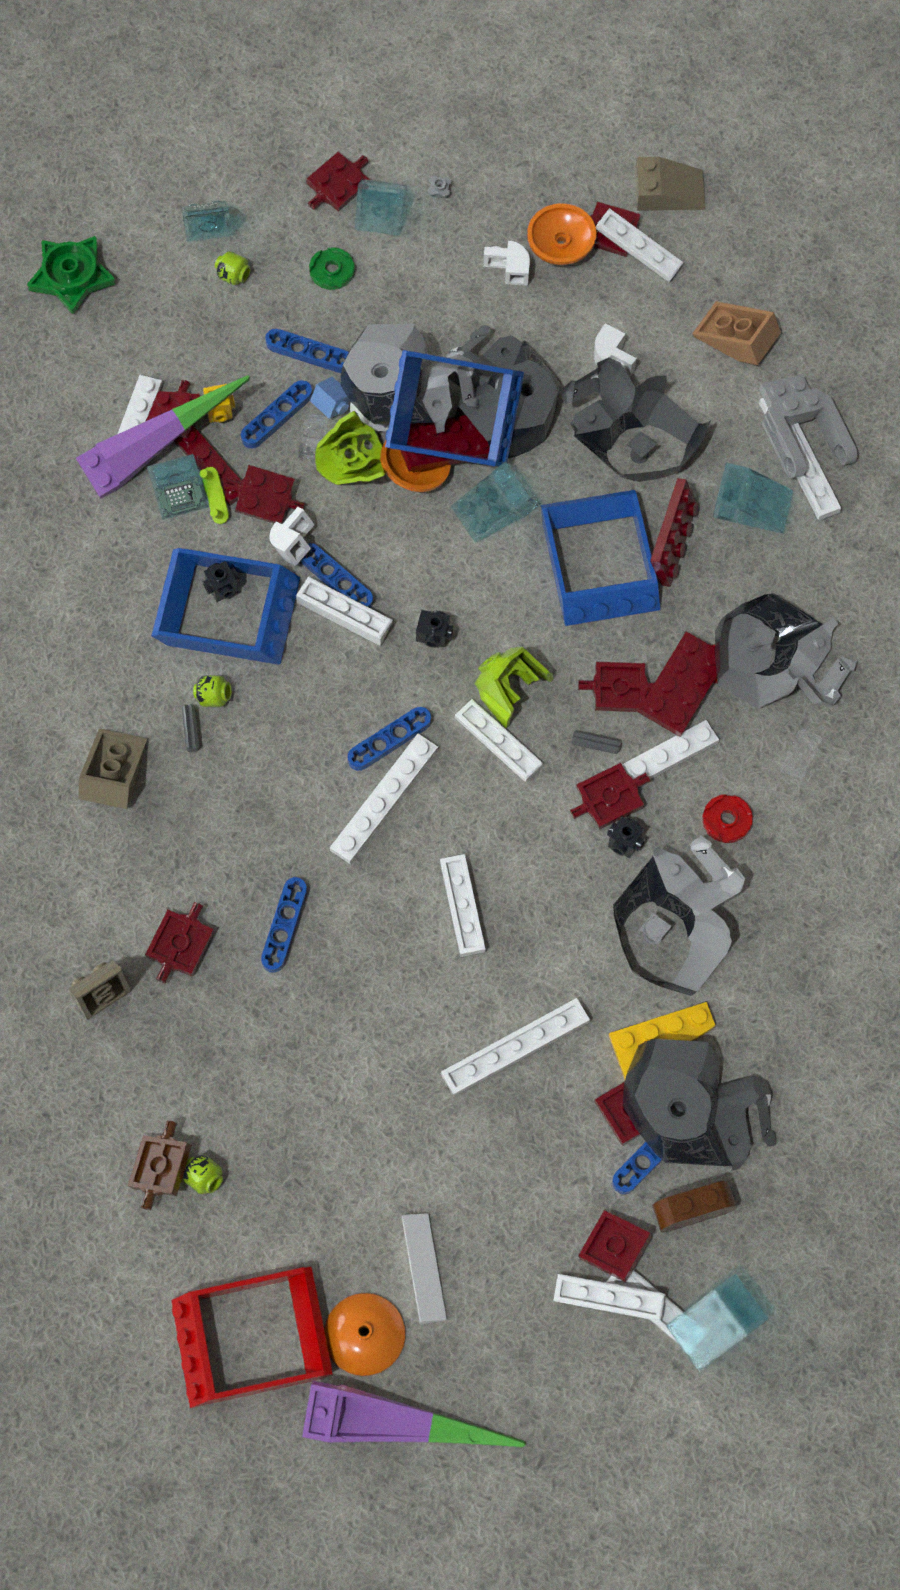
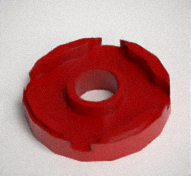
(727, 832)

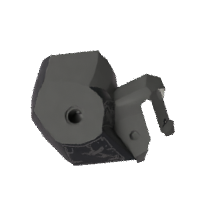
(537, 396)
(629, 408)
(685, 1112)

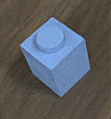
(330, 398)

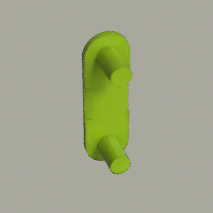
(215, 495)

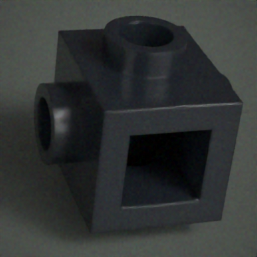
(220, 581)
(434, 628)
(623, 844)

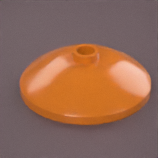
(564, 224)
(417, 481)
(368, 1353)

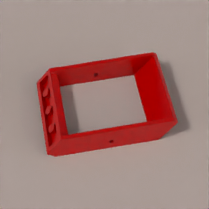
(194, 1348)

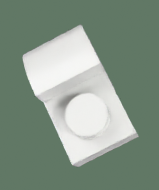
(513, 258)
(609, 344)
(288, 537)

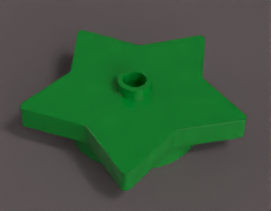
(70, 272)

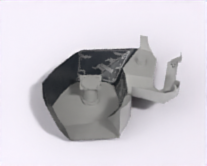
(373, 369)
(747, 638)
(678, 889)

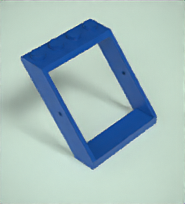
(404, 400)
(610, 600)
(274, 619)

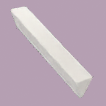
(344, 611)
(424, 1268)

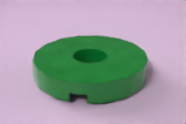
(335, 279)

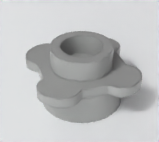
(439, 192)

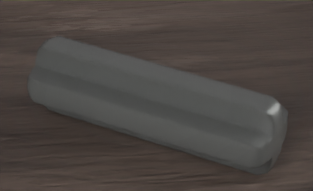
(190, 728)
(596, 742)

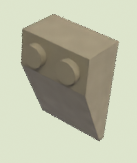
(668, 185)
(112, 769)
(99, 988)

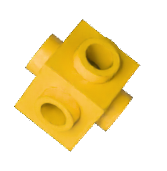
(222, 410)

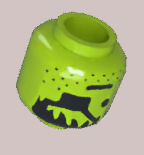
(232, 268)
(212, 691)
(203, 1174)

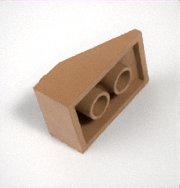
(738, 331)

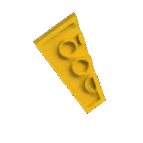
(680, 1025)

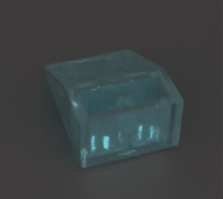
(752, 499)
(495, 503)
(717, 1322)

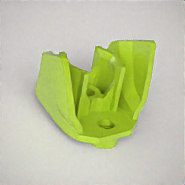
(349, 436)
(494, 680)

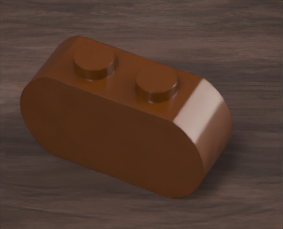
(694, 1206)

